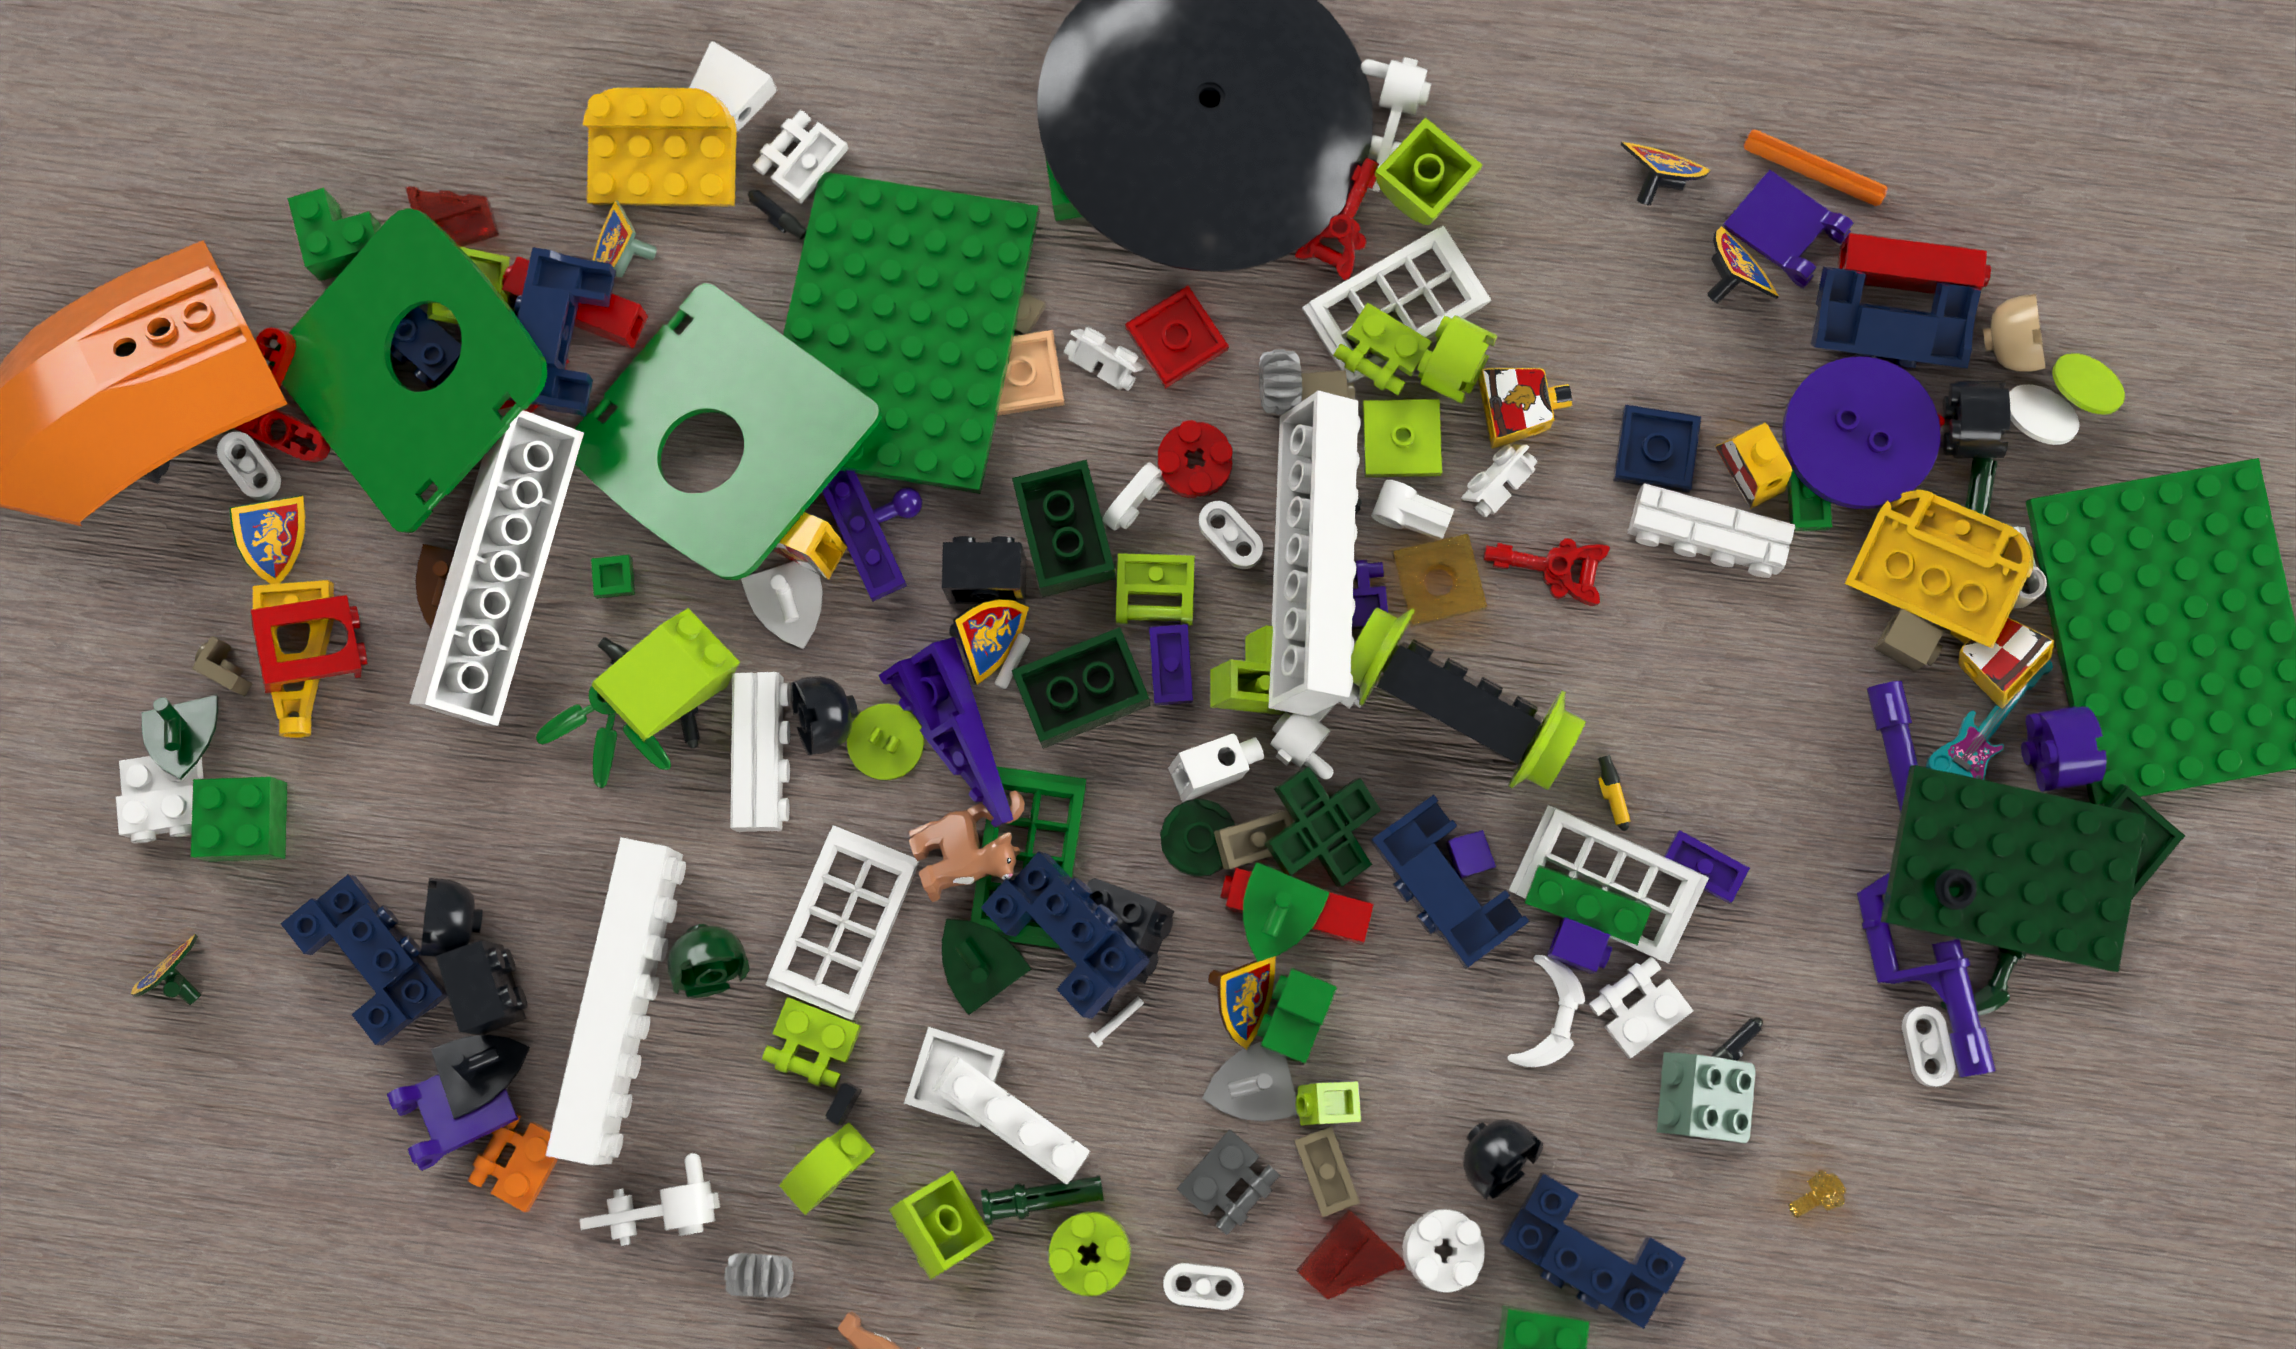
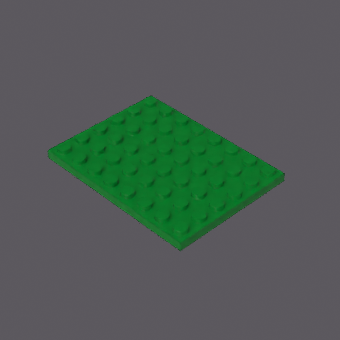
(917, 311)
(2173, 625)

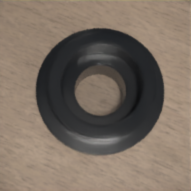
(1966, 885)

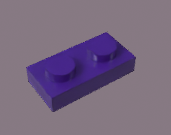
(1171, 664)
(1723, 872)

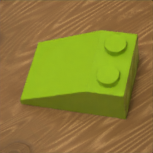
(667, 674)

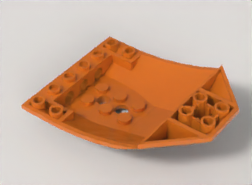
(95, 422)

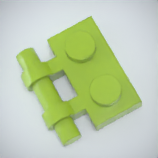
(1388, 340)
(817, 1031)

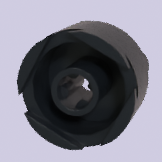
(1977, 419)

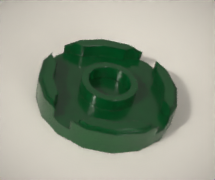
(1190, 838)

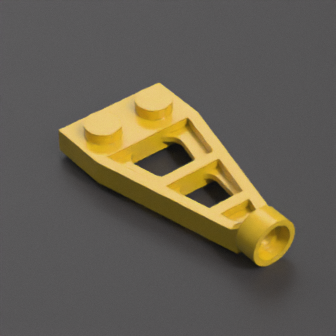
(320, 632)

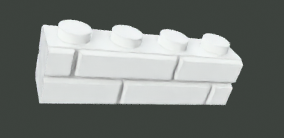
(1710, 530)
(758, 752)
(1011, 1119)

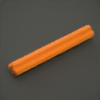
(1815, 167)

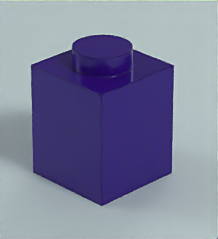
(1580, 946)

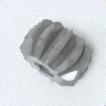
(1280, 381)
(758, 1275)

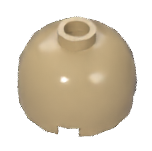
(2016, 335)

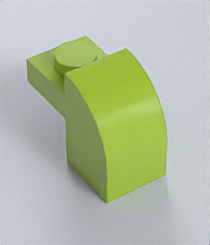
(826, 1168)

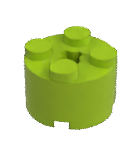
(1456, 358)
(1066, 1257)

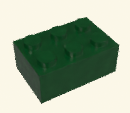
(1064, 528)
(1081, 687)

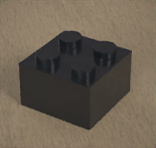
(983, 570)
(482, 987)

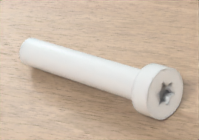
(1115, 1022)

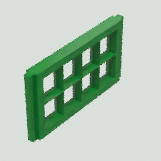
(1037, 784)

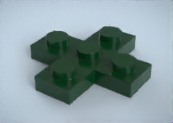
(1322, 826)

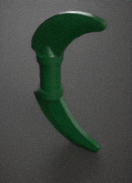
(1995, 993)

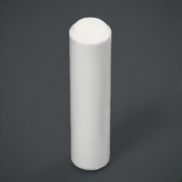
(1012, 661)

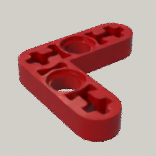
(261, 426)

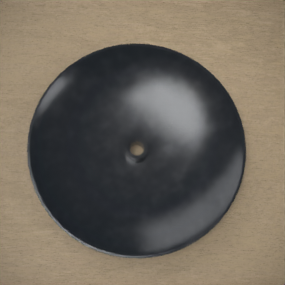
(1196, 180)

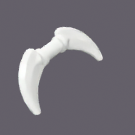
(1559, 1040)

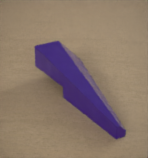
(942, 700)

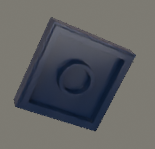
(1657, 448)

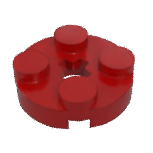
(1215, 451)

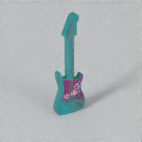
(1971, 748)

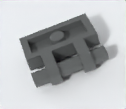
(1219, 1173)

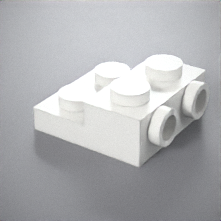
(154, 800)

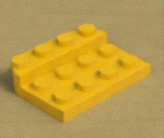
(660, 148)
(1944, 564)

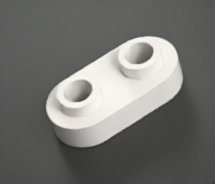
(250, 468)
(1143, 485)
(1231, 535)
(1931, 1045)
(1203, 1286)

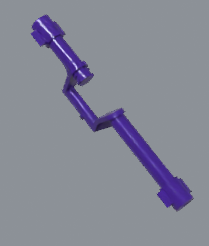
(1950, 973)

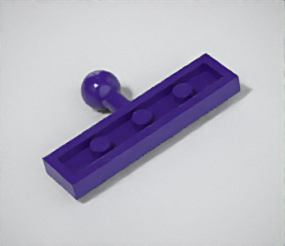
(863, 533)

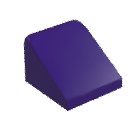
(1470, 854)

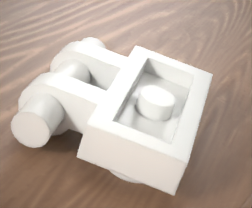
(807, 163)
(1647, 1018)

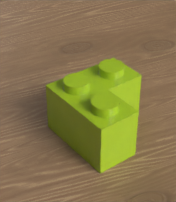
(1245, 683)

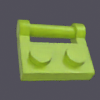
(1155, 576)

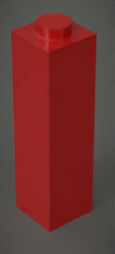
(1912, 263)
(618, 322)
(1340, 917)

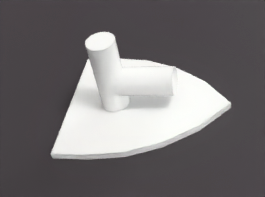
(786, 601)

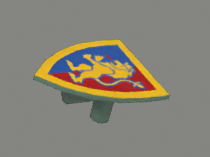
(617, 242)

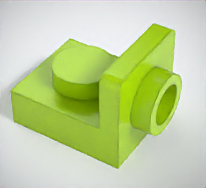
(1328, 1103)

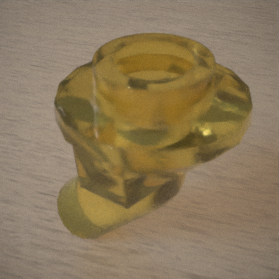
(1826, 1190)

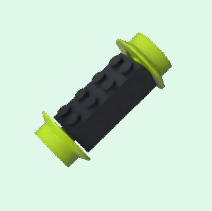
(1462, 702)

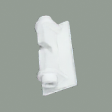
(1117, 362)
(1488, 486)

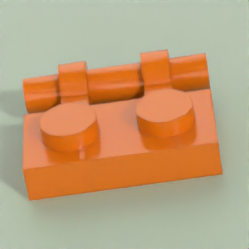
(526, 1170)

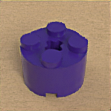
(2064, 748)

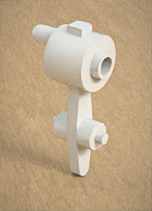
(1401, 93)
(1302, 735)
(681, 1207)

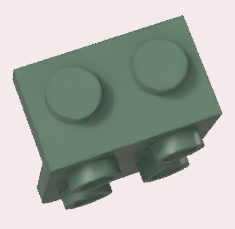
(1706, 1097)

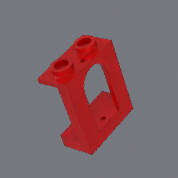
(343, 662)

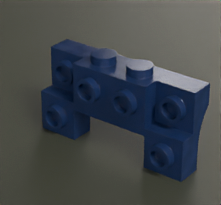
(548, 313)
(1893, 332)
(426, 346)
(1438, 890)
(1078, 926)
(377, 950)
(1573, 1258)

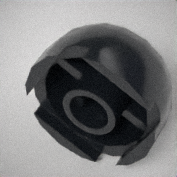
(823, 713)
(448, 917)
(1498, 1154)

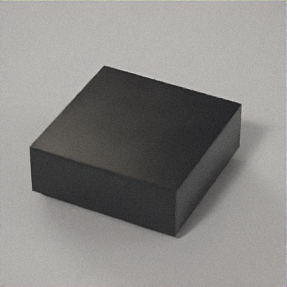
(843, 1103)

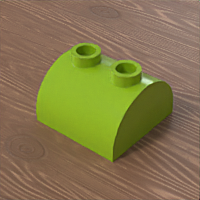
(1426, 173)
(941, 1224)

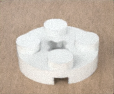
(1463, 1237)

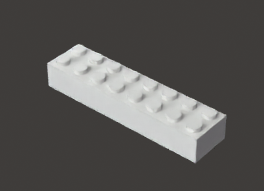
(1314, 555)
(497, 570)
(616, 1003)

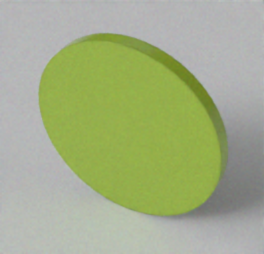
(2088, 384)
(885, 742)

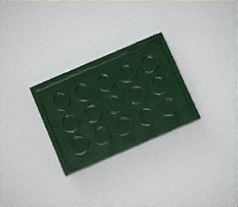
(2044, 866)

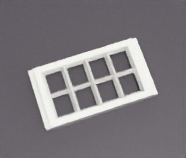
(1455, 266)
(1676, 915)
(813, 990)

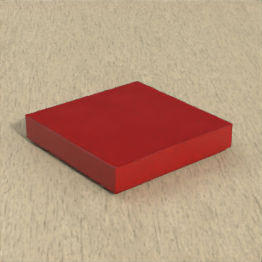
(1176, 336)

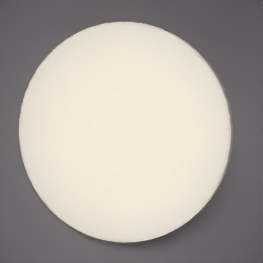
(2043, 414)

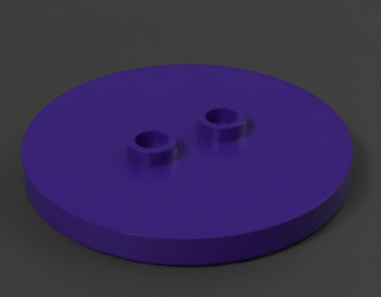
(1861, 432)

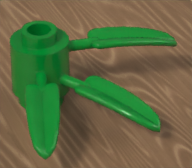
(605, 737)

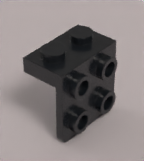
(1139, 918)

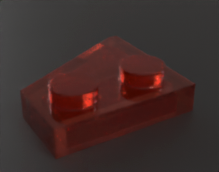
(463, 218)
(1348, 1258)

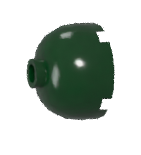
(706, 960)

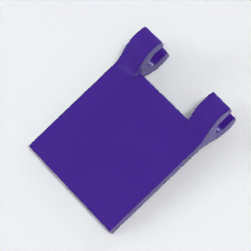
(1783, 224)
(445, 1131)

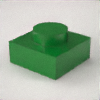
(613, 576)

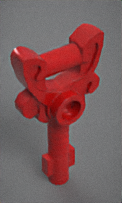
(1344, 226)
(1557, 567)

